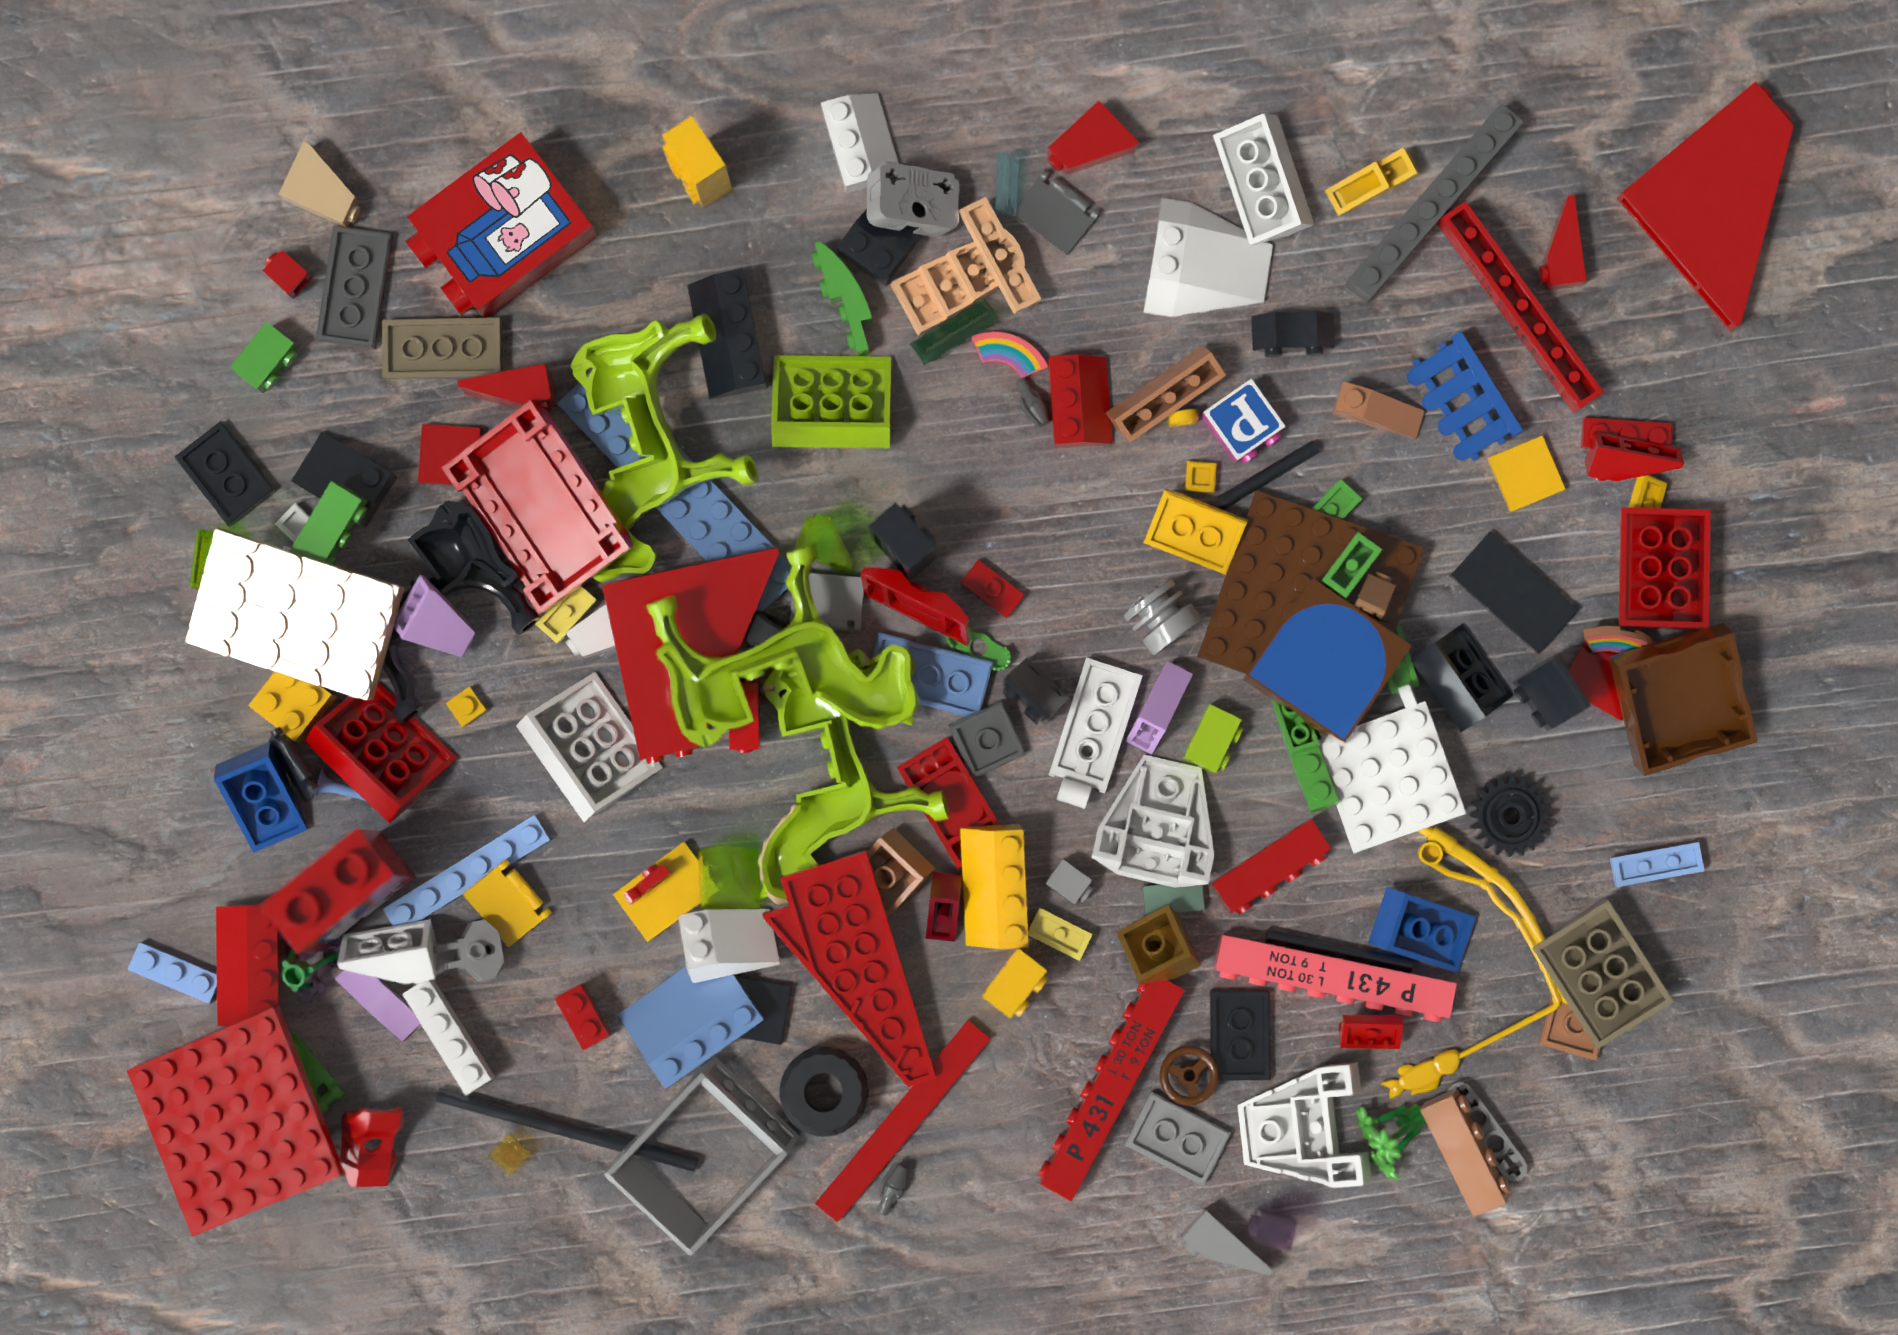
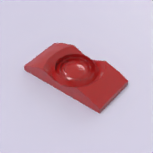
(916, 602)
(943, 770)

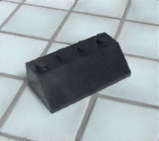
(734, 359)

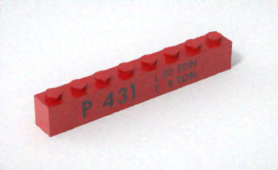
(1519, 307)
(1110, 1087)

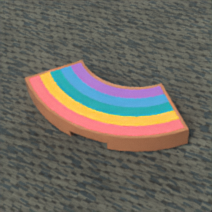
(1615, 640)

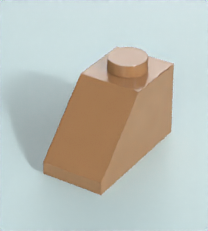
(1375, 595)

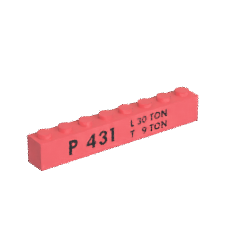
(1336, 977)

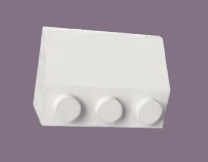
(858, 137)

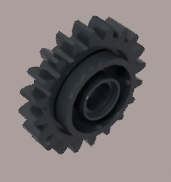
(1528, 811)

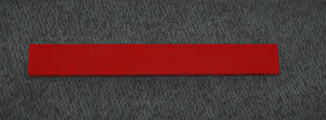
(901, 1122)

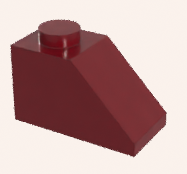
(943, 906)

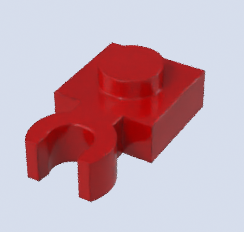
(652, 877)

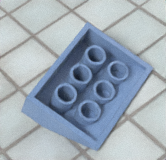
(688, 1022)

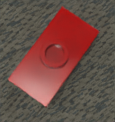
(992, 589)

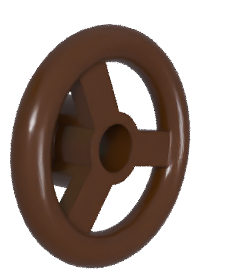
(1206, 1060)

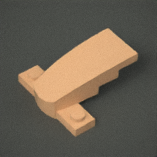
(968, 274)

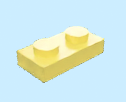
(566, 614)
(1059, 934)

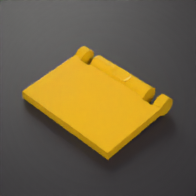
(506, 903)

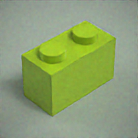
(1213, 739)

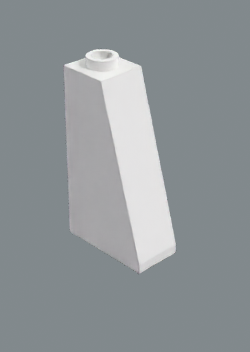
(592, 634)

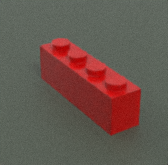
(1270, 866)

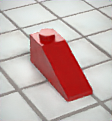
(1564, 256)
(1627, 458)

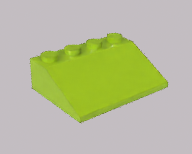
(831, 401)

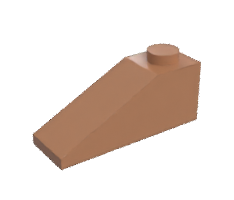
(1377, 410)

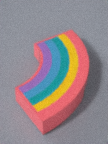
(1009, 350)

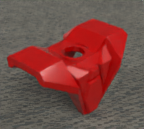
(367, 1166)

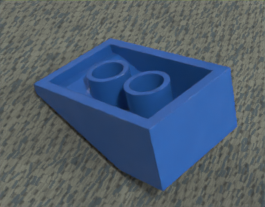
(260, 797)
(1422, 930)

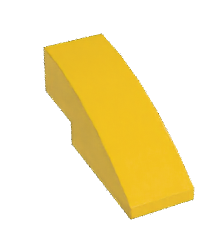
(1372, 181)

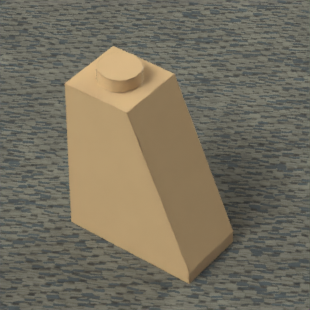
(318, 189)

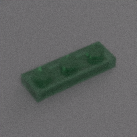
(954, 331)

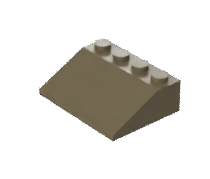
(1602, 973)

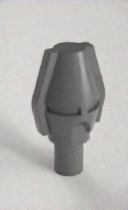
(1033, 404)
(892, 1187)

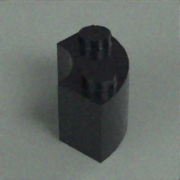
(1293, 332)

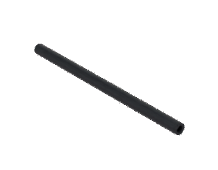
(564, 1129)

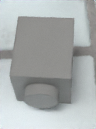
(1070, 882)

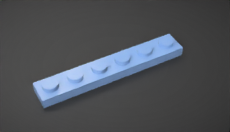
(462, 875)

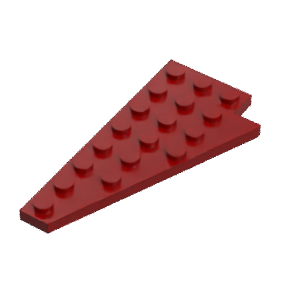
(847, 945)

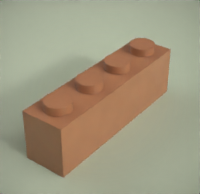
(1165, 394)
(1465, 1152)

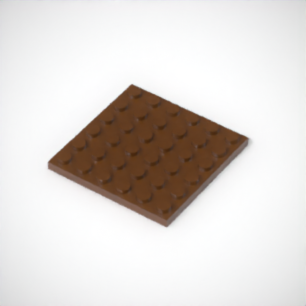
(1275, 563)

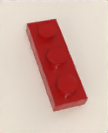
(1640, 430)

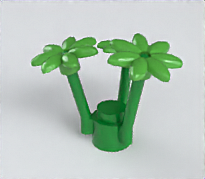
(1409, 1123)

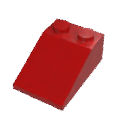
(514, 387)

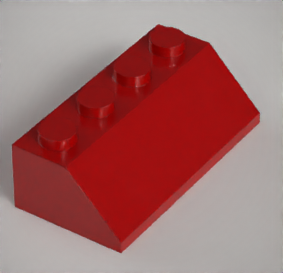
(245, 963)

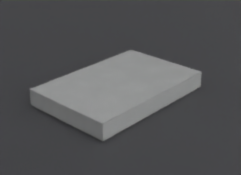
(1177, 1138)

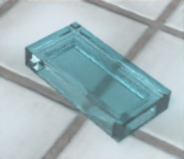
(1006, 184)

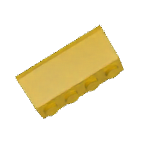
(994, 886)

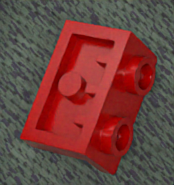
(1370, 1031)

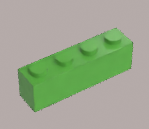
(330, 523)

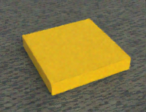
(1526, 474)

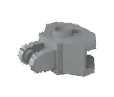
(471, 951)

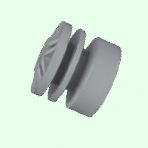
(1162, 616)

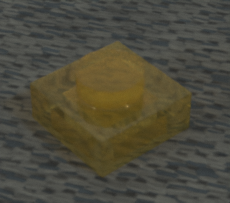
(509, 1154)

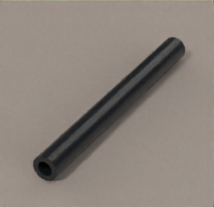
(1265, 476)
(1339, 951)

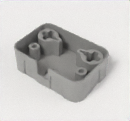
(896, 187)

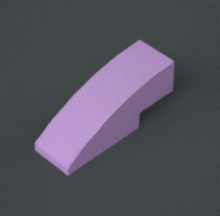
(381, 1002)

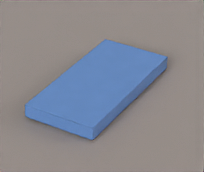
(944, 677)

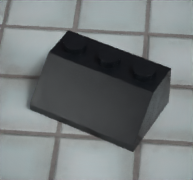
(1461, 677)

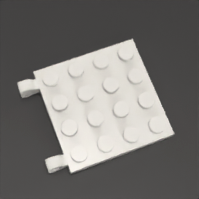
(1392, 776)

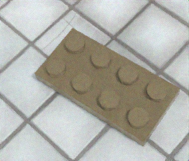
(441, 348)

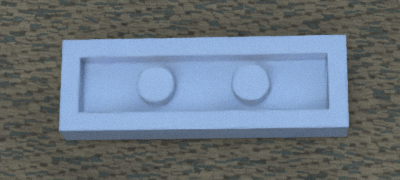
(1657, 864)
(174, 972)

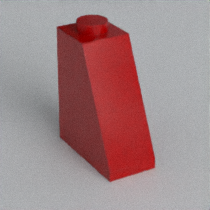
(1091, 141)
(747, 737)

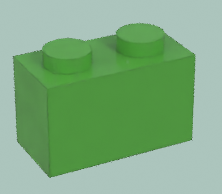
(265, 358)
(1351, 566)

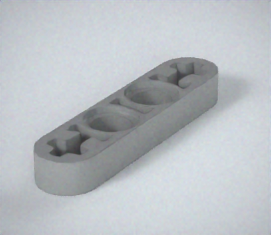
(1491, 1128)

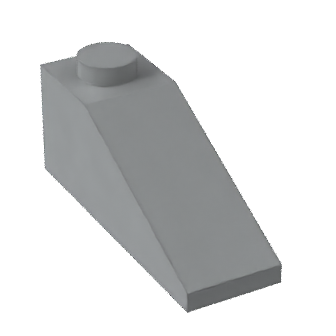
(1217, 1243)

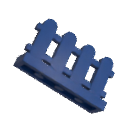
(1478, 406)

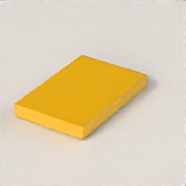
(1195, 531)
(667, 900)

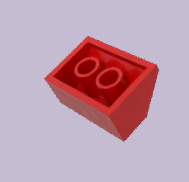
(1079, 400)

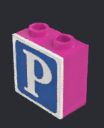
(1244, 422)

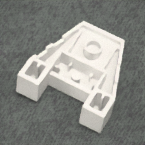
(1296, 1129)

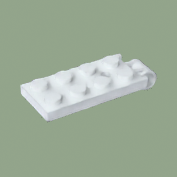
(1094, 720)

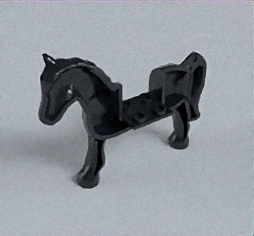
(459, 559)

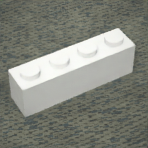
(449, 1036)

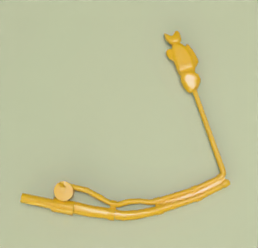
(1427, 1074)

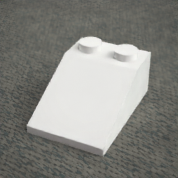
(726, 942)
(392, 952)

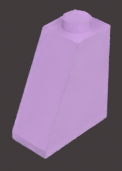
(433, 620)
(1159, 707)

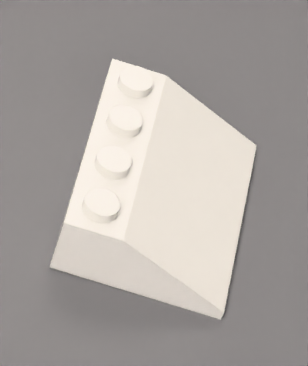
(587, 746)

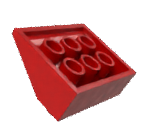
(1664, 568)
(376, 755)

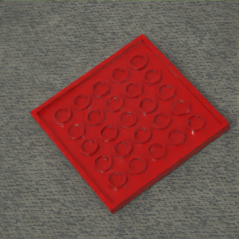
(235, 1121)

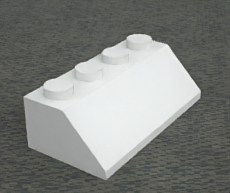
(1263, 179)

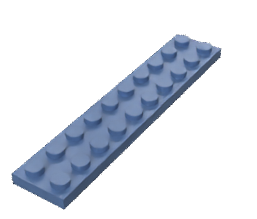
(698, 513)

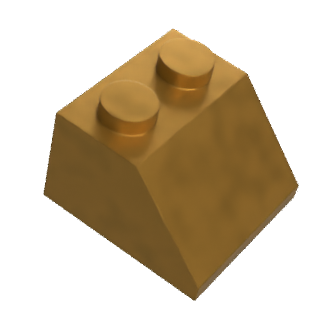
(1158, 947)

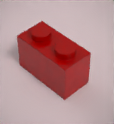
(583, 1016)

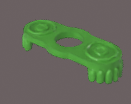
(995, 653)

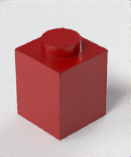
(286, 273)

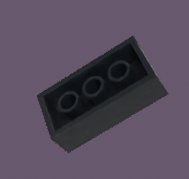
(903, 541)

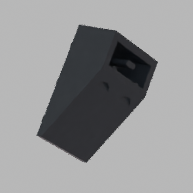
(1034, 692)

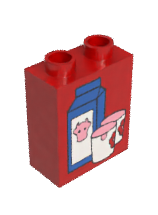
(499, 228)
(338, 891)

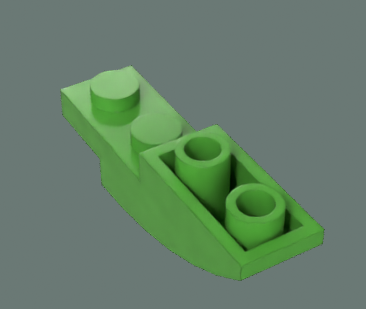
(842, 286)
(1306, 759)

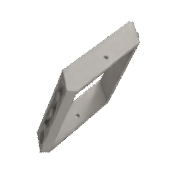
(658, 1200)

